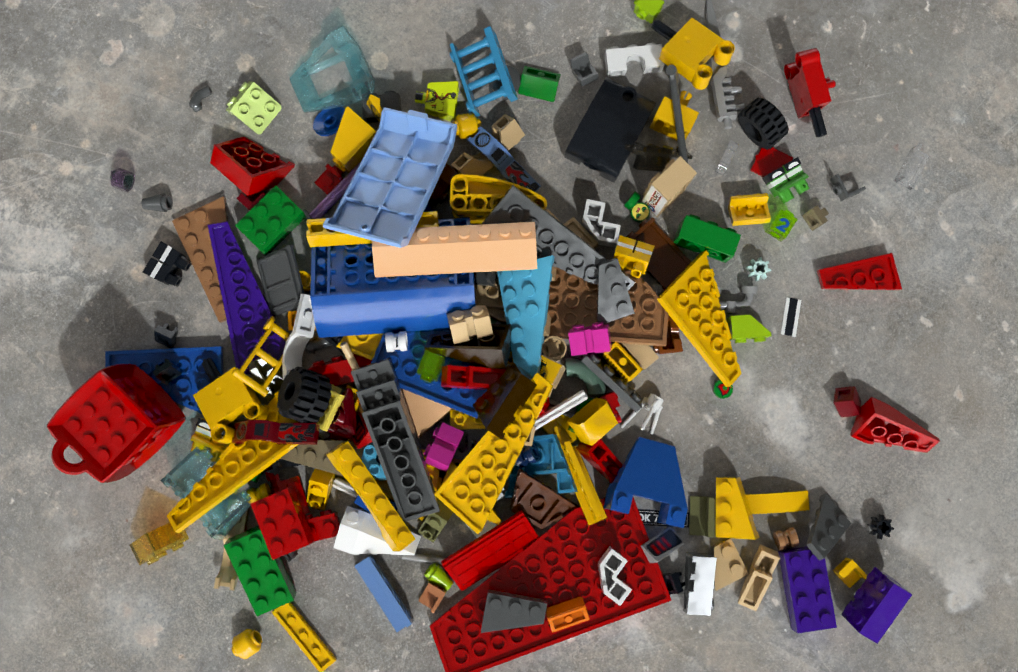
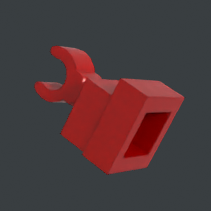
(612, 400)

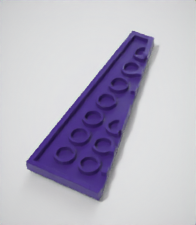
(242, 299)

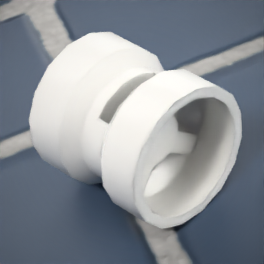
(392, 343)

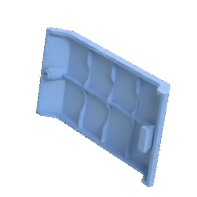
(395, 178)

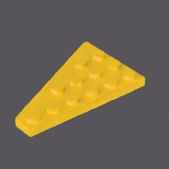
(697, 312)

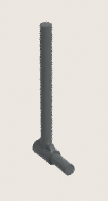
(674, 81)

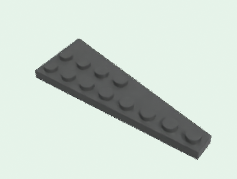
(552, 236)

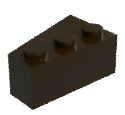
(503, 399)

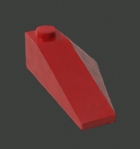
(886, 425)

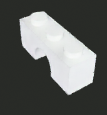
(647, 56)

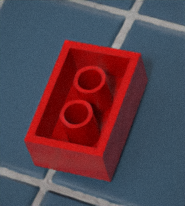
(282, 522)

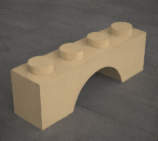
(506, 132)

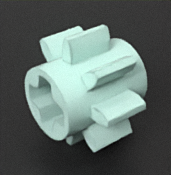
(764, 269)

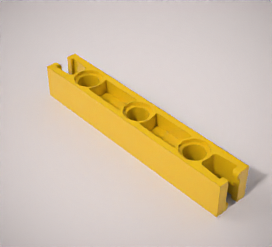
(320, 236)

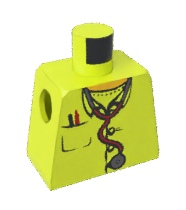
(440, 99)

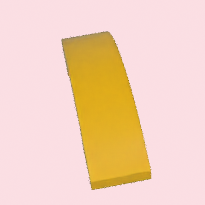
(778, 502)

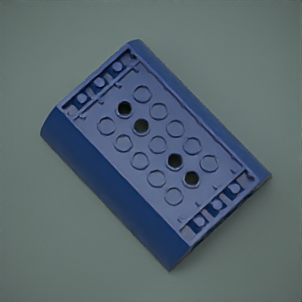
(355, 302)

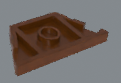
(538, 501)

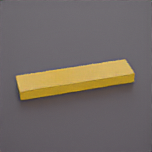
(304, 636)

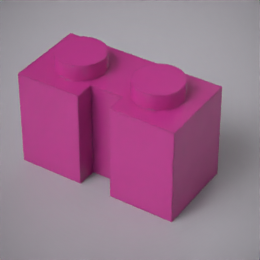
(589, 339)
(444, 446)

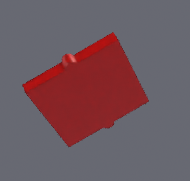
(769, 161)

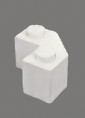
(603, 232)
(609, 567)

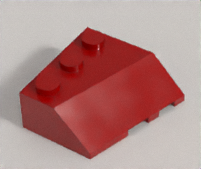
(249, 165)

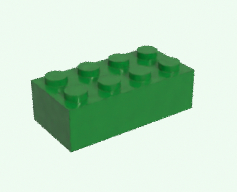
(261, 577)

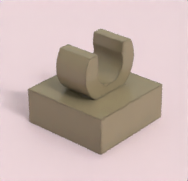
(815, 217)

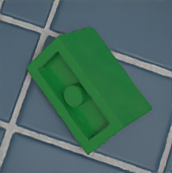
(539, 84)

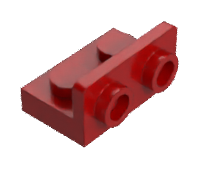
(323, 526)

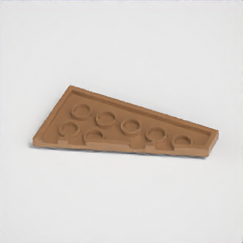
(196, 240)

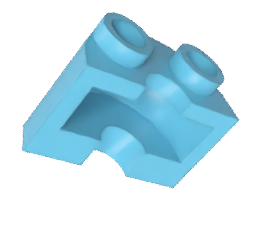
(369, 459)

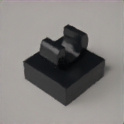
(165, 336)
(167, 372)
(673, 582)

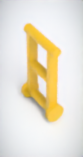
(239, 373)

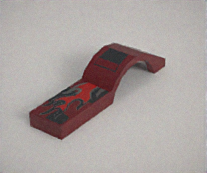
(276, 432)

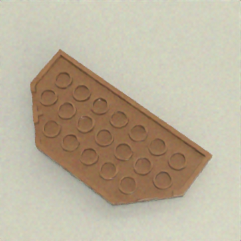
(575, 303)

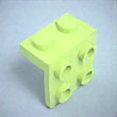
(253, 107)

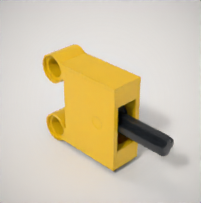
(691, 49)
(225, 401)

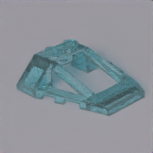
(348, 51)

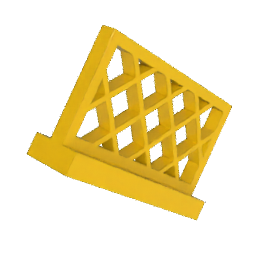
(585, 492)

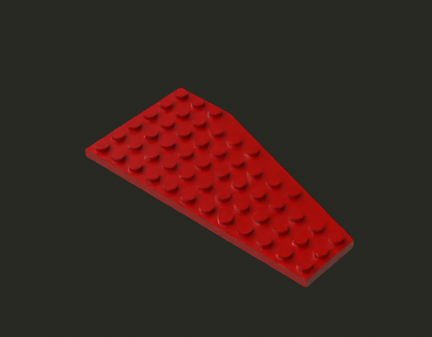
(555, 569)

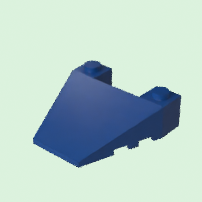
(651, 474)

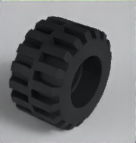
(763, 123)

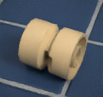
(554, 348)

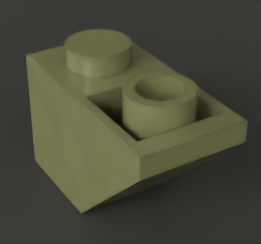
(435, 522)

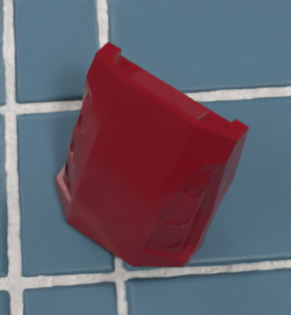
(344, 422)

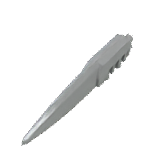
(721, 86)

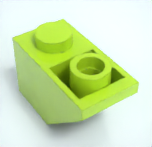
(746, 327)

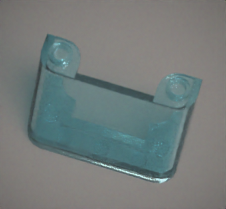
(223, 516)

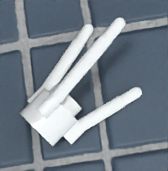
(653, 404)

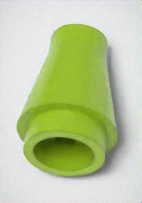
(437, 576)

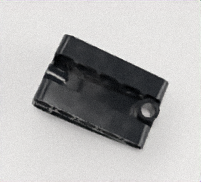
(608, 127)

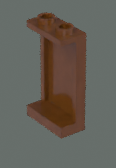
(667, 259)

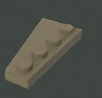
(315, 455)

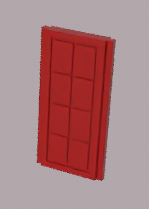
(490, 551)

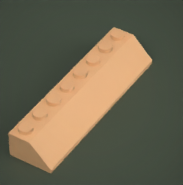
(459, 250)

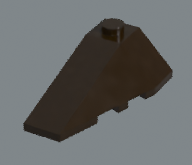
(485, 352)

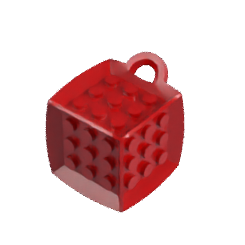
(114, 423)

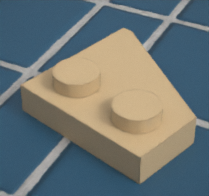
(728, 564)

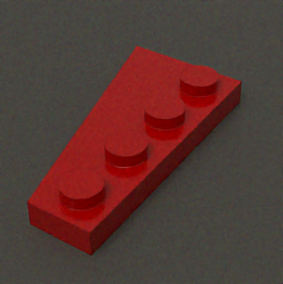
(865, 274)

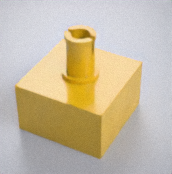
(664, 118)

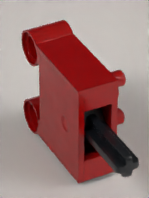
(809, 87)

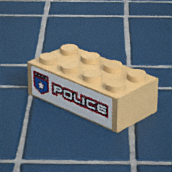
(668, 186)

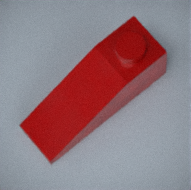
(601, 459)

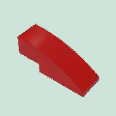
(469, 377)

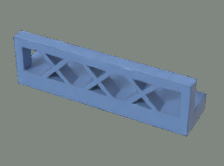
(384, 593)

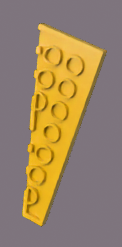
(234, 469)
(484, 471)

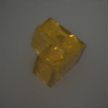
(156, 543)

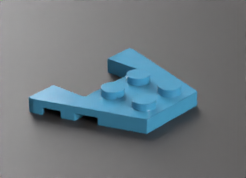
(551, 461)

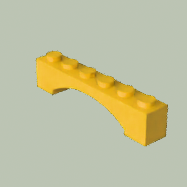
(355, 472)

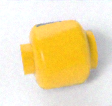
(467, 125)
(246, 643)

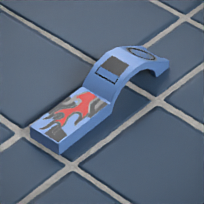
(502, 160)

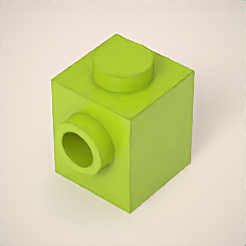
(648, 9)

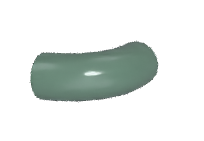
(578, 369)

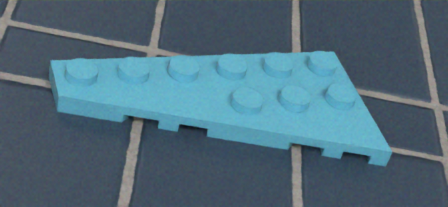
(526, 308)

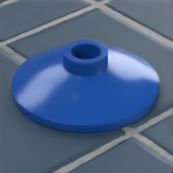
(328, 121)

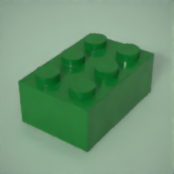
(271, 220)
(702, 236)

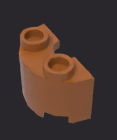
(673, 342)

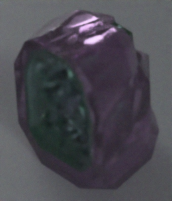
(122, 179)

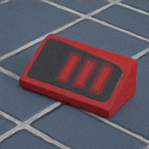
(362, 434)

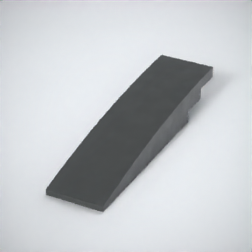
(395, 440)

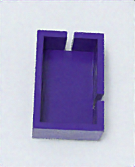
(876, 605)

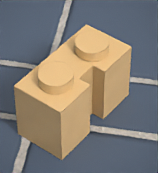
(469, 324)

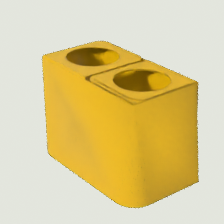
(593, 421)

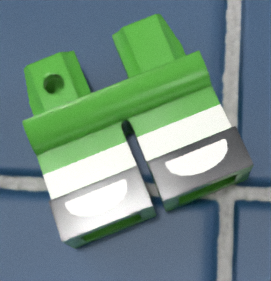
(784, 178)

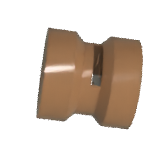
(786, 538)

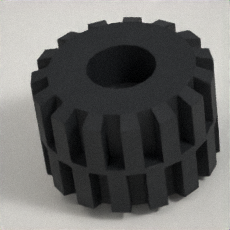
(304, 395)

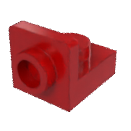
(329, 179)

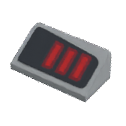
(662, 545)

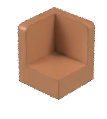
(432, 596)

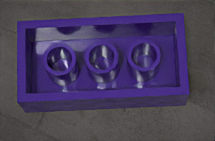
(807, 590)

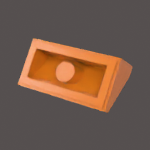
(567, 614)

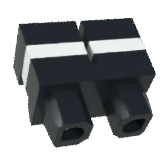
(167, 273)

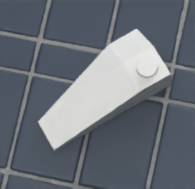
(362, 535)

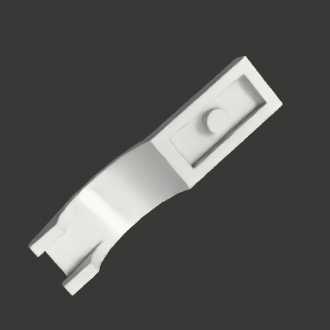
(302, 332)

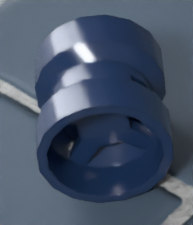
(528, 455)

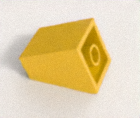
(351, 141)

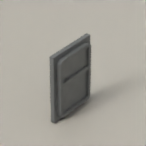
(280, 280)

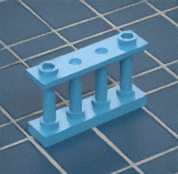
(501, 73)

